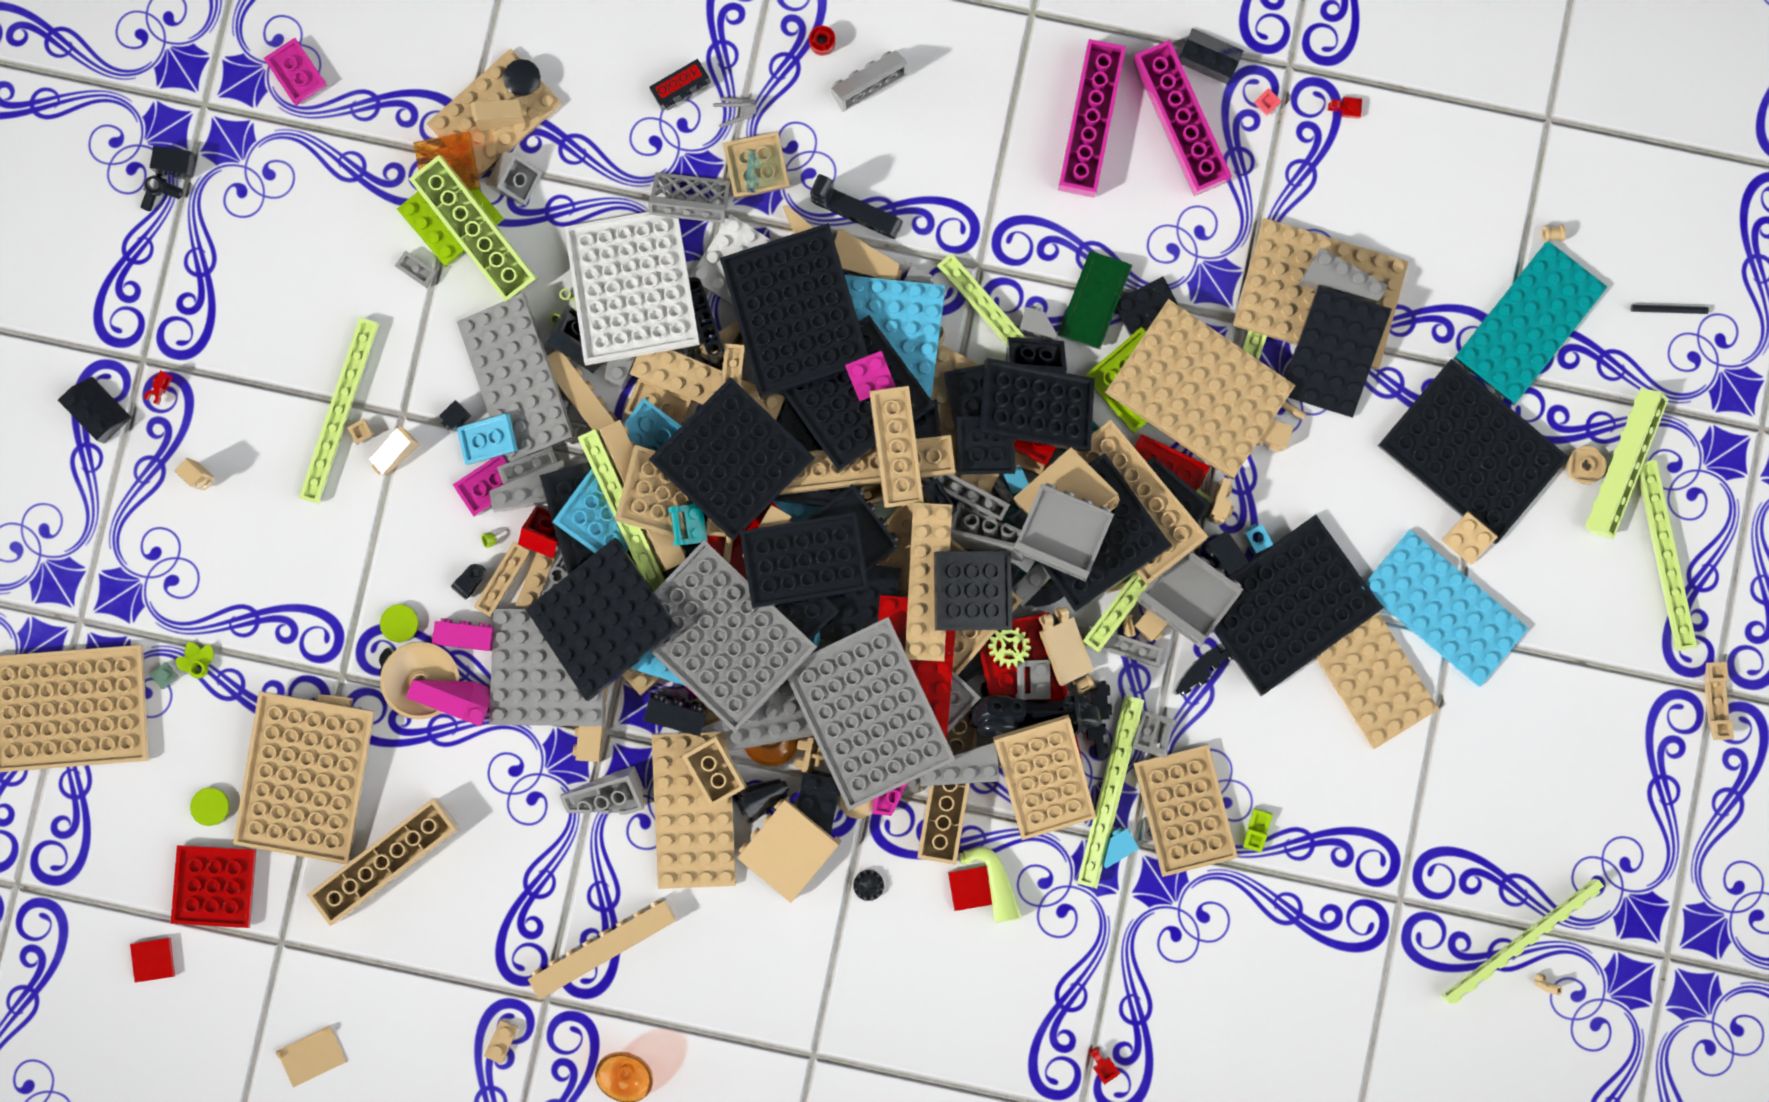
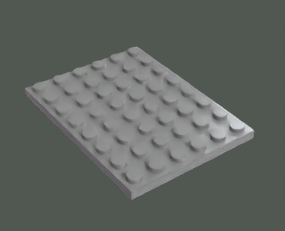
(723, 646)
(869, 714)

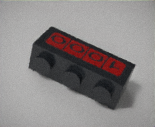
(680, 85)

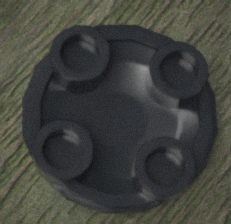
(521, 77)

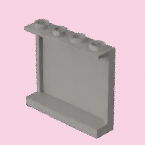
(1063, 531)
(1191, 597)

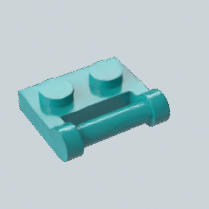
(693, 524)

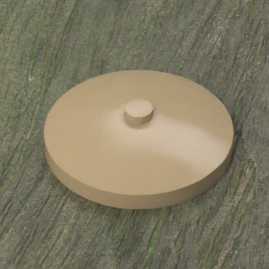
(412, 662)

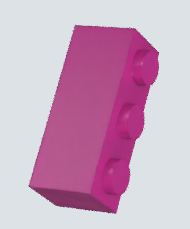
(463, 635)

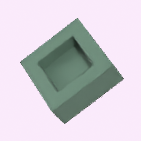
(164, 675)

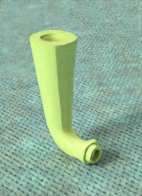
(1003, 898)

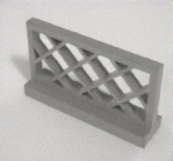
(688, 208)

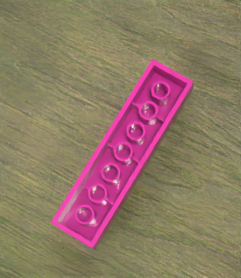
(1091, 118)
(1182, 118)

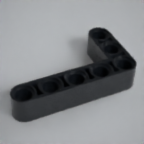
(827, 197)
(708, 327)

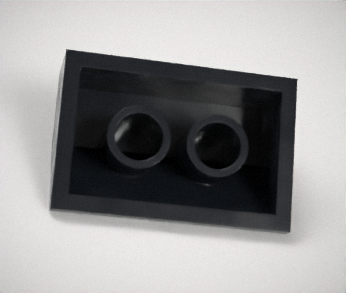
(1210, 56)
(567, 340)
(1037, 353)
(95, 409)

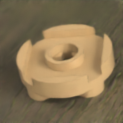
(1593, 457)

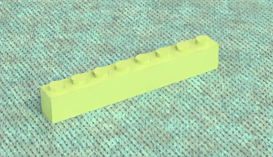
(1626, 463)

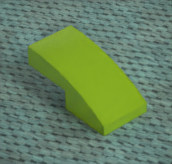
(1257, 830)

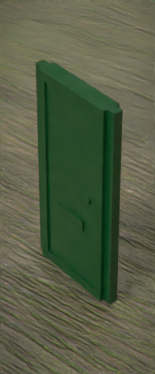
(1094, 300)

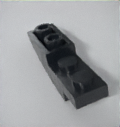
(1197, 671)
(1096, 733)

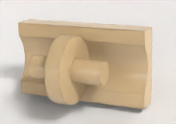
(812, 754)

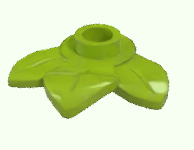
(194, 657)

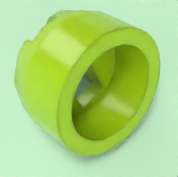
(488, 539)

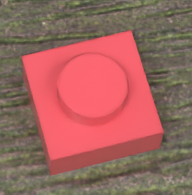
(1267, 102)

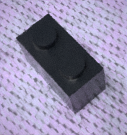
(172, 162)

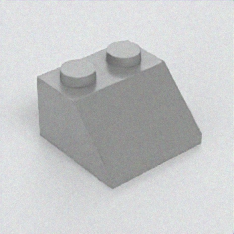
(514, 177)

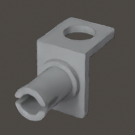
(575, 425)

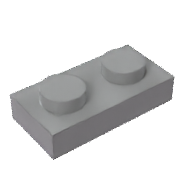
(416, 269)

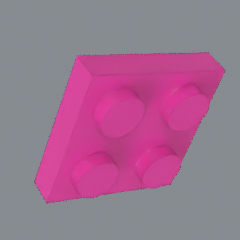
(870, 374)

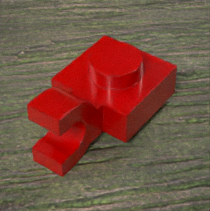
(1349, 107)
(160, 384)
(1104, 1068)

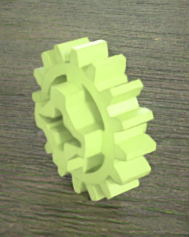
(1015, 653)

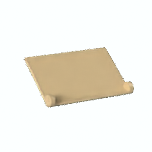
(311, 1056)

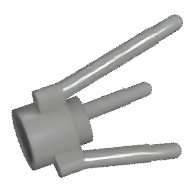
(746, 106)

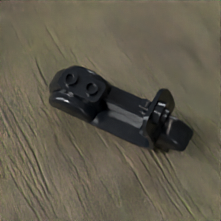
(1003, 713)

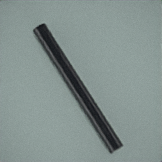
(1669, 309)

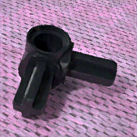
(151, 193)

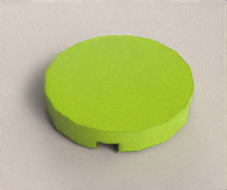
(399, 623)
(210, 806)

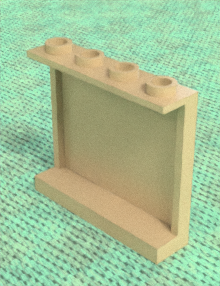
(1071, 475)
(787, 849)

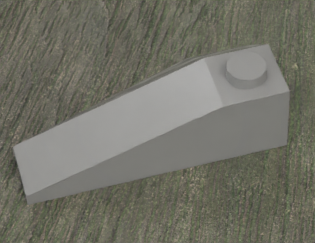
(613, 793)

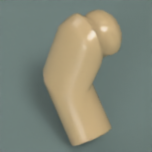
(1547, 987)

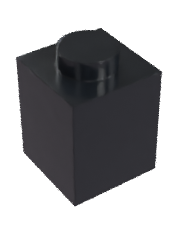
(454, 416)

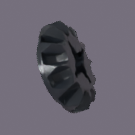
(863, 877)

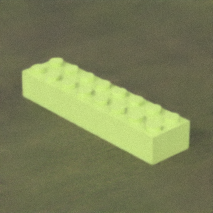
(473, 228)

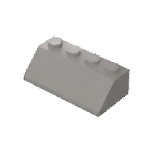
(869, 80)

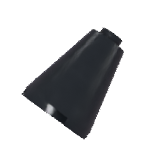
(760, 798)

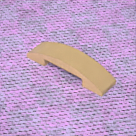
(1716, 701)

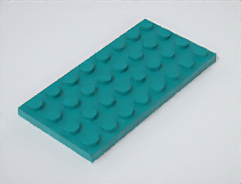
(1530, 322)

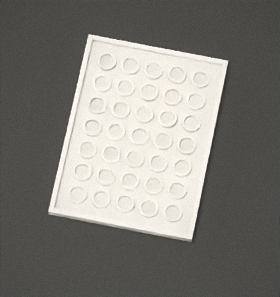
(630, 287)

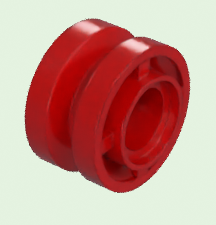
(819, 32)

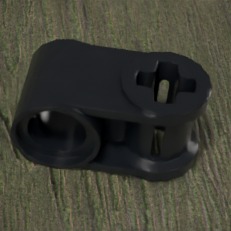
(467, 583)

